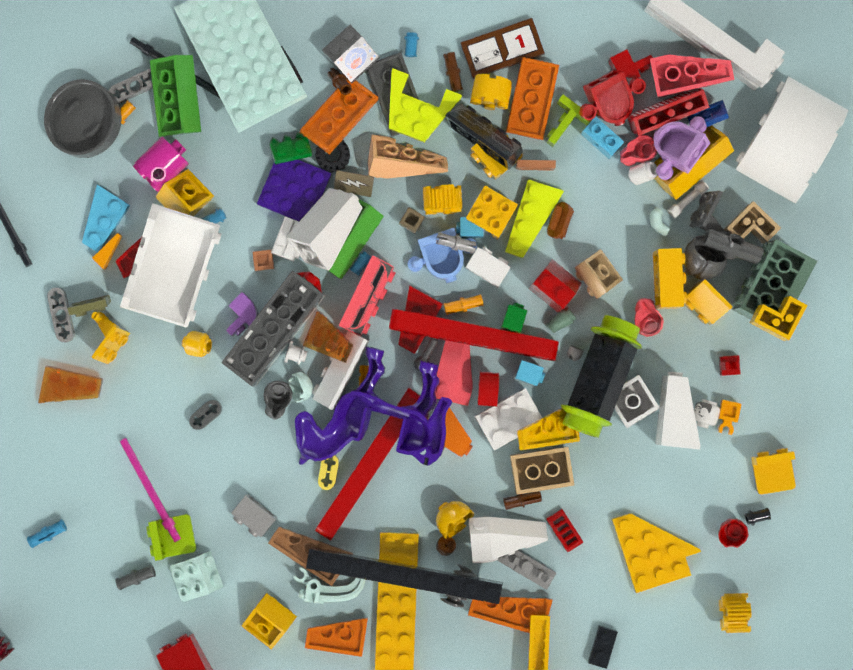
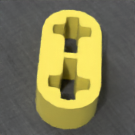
(333, 473)

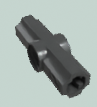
(733, 246)

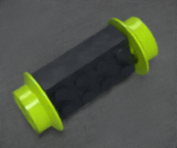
(602, 376)

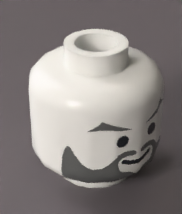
(706, 413)

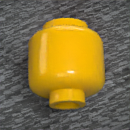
(197, 344)

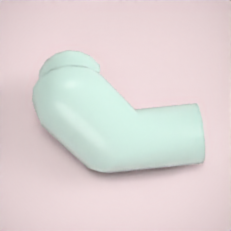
(656, 222)

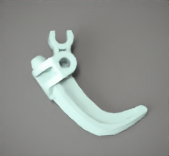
(318, 593)

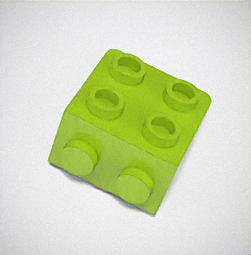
(162, 542)

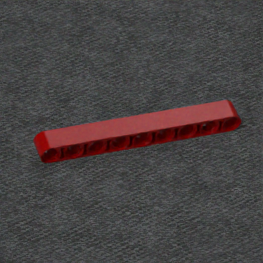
(473, 335)
(364, 471)

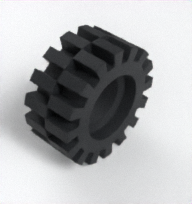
(336, 165)

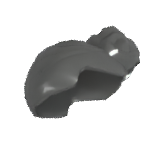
(277, 398)

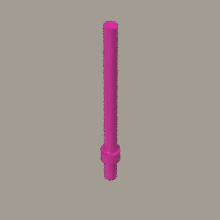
(168, 523)

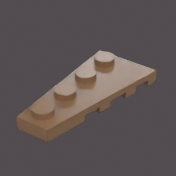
(297, 548)

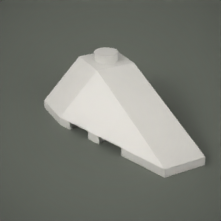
(501, 536)

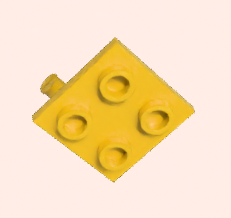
(114, 338)

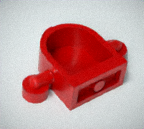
(611, 97)

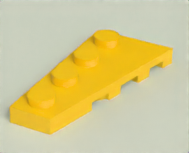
(547, 432)

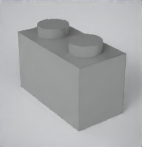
(253, 515)

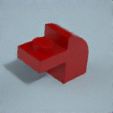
(624, 62)
(488, 389)

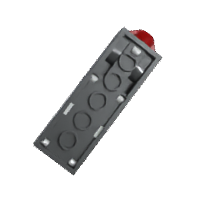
(274, 327)

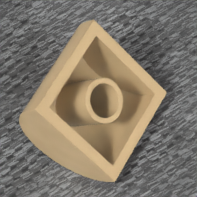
(598, 274)

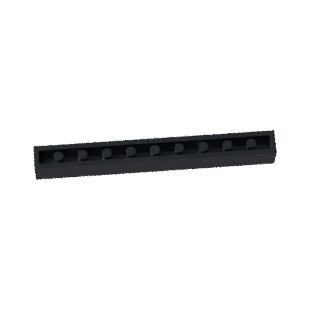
(404, 575)

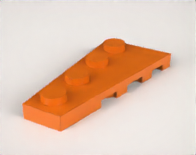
(511, 611)

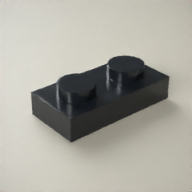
(602, 647)

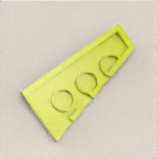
(533, 212)

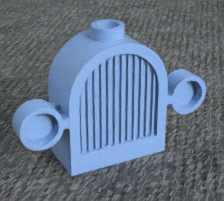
(439, 259)

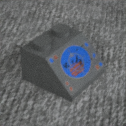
(350, 54)

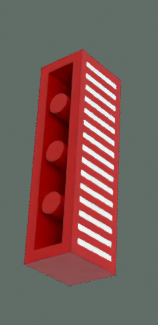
(668, 111)

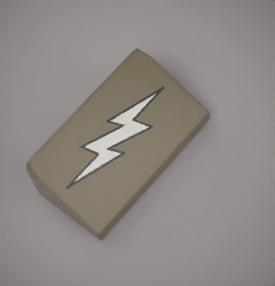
(354, 183)

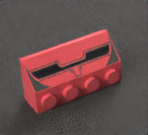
(366, 296)

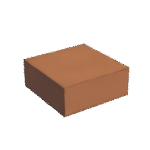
(263, 260)

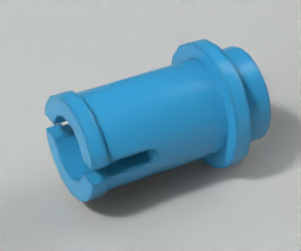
(411, 44)
(216, 216)
(360, 263)

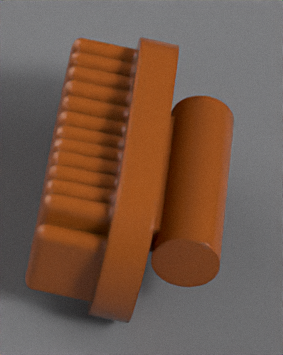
(560, 220)

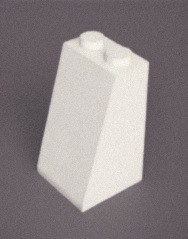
(325, 228)
(676, 414)

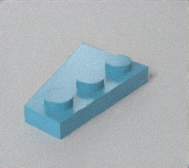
(103, 218)

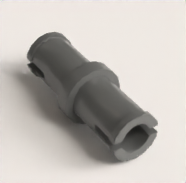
(135, 577)

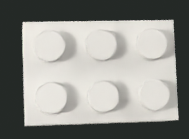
(510, 415)

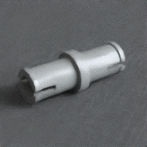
(456, 242)

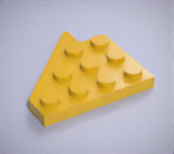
(651, 553)

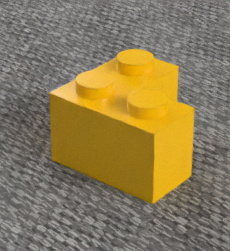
(780, 322)

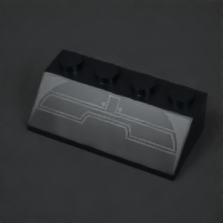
(480, 131)

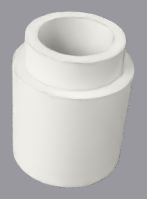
(642, 172)

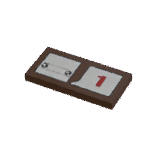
(502, 48)

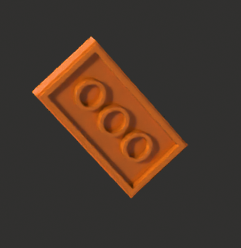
(532, 98)
(338, 116)

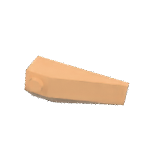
(395, 160)

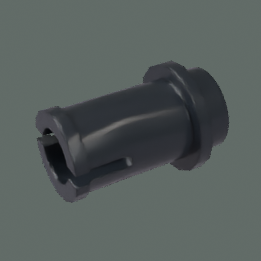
(757, 516)

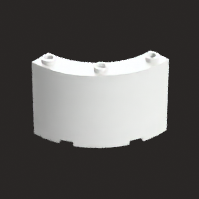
(792, 140)
(170, 265)

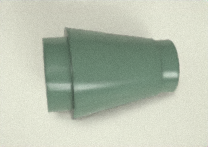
(561, 320)

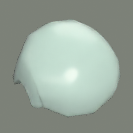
(301, 386)

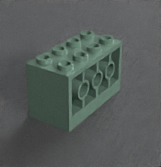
(788, 281)

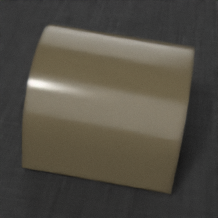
(411, 220)

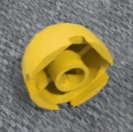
(452, 517)

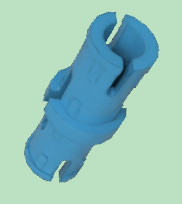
(46, 533)

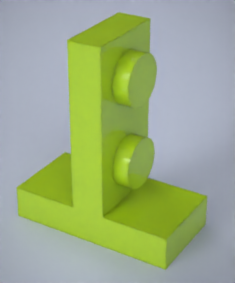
(565, 120)

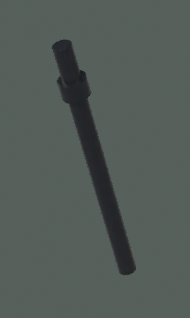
(148, 50)
(19, 248)

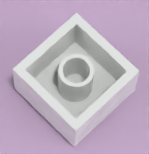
(635, 402)

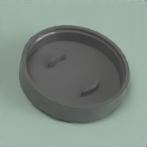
(82, 118)

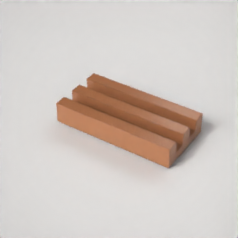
(541, 165)

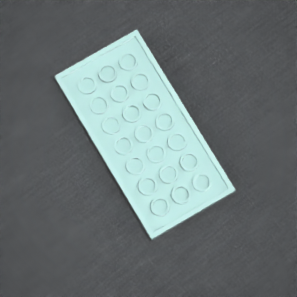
(241, 58)

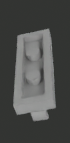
(529, 568)

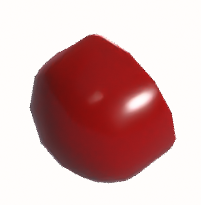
(733, 533)

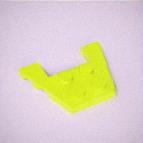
(414, 116)

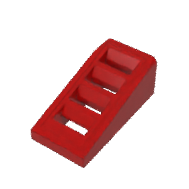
(574, 544)

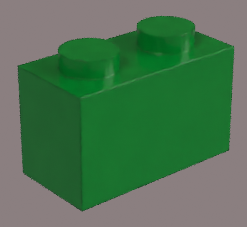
(514, 318)

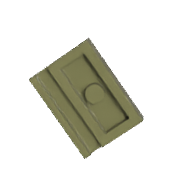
(97, 304)

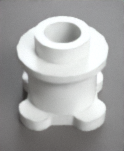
(295, 353)

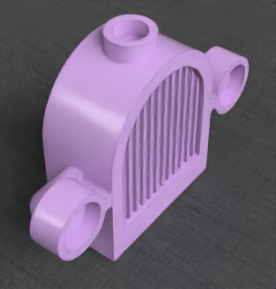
(680, 146)

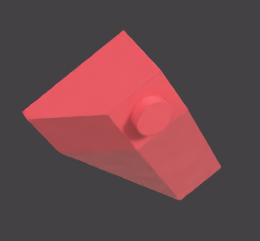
(683, 74)
(455, 373)

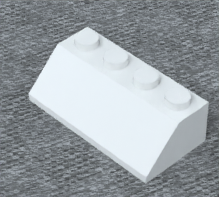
(339, 373)

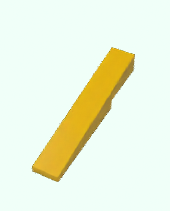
(539, 642)

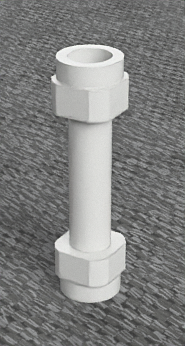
(700, 189)

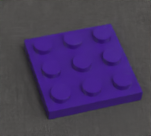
(293, 188)

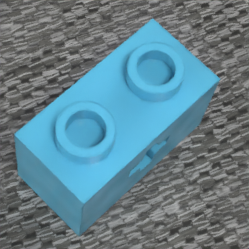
(602, 137)

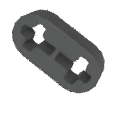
(208, 418)

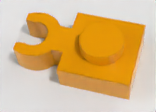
(728, 413)

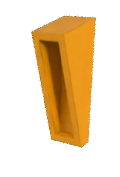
(104, 256)

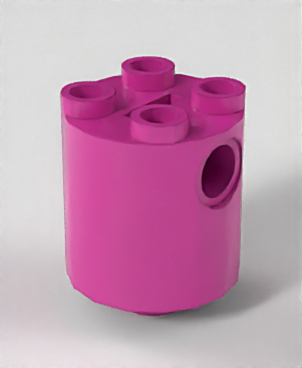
(161, 162)

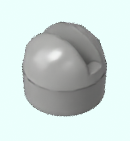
(574, 353)

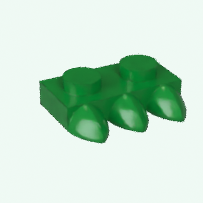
(290, 148)

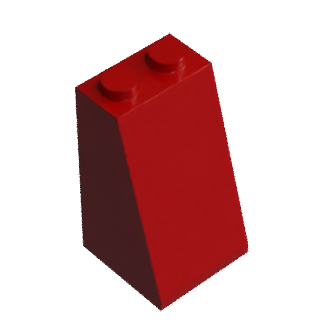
(555, 286)
(183, 655)

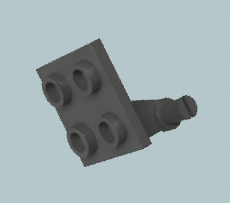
(703, 216)

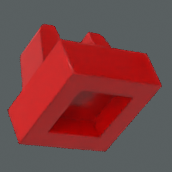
(729, 365)

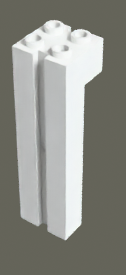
(748, 67)

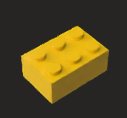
(669, 278)

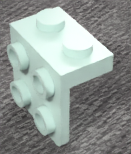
(196, 577)

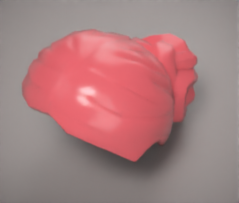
(638, 150)
(648, 318)

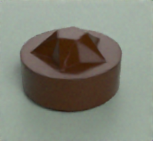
(446, 546)

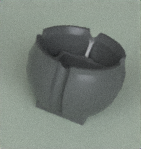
(703, 261)

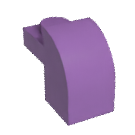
(247, 312)

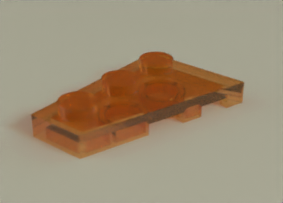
(68, 385)

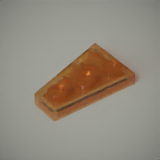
(327, 339)

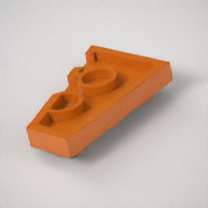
(338, 637)

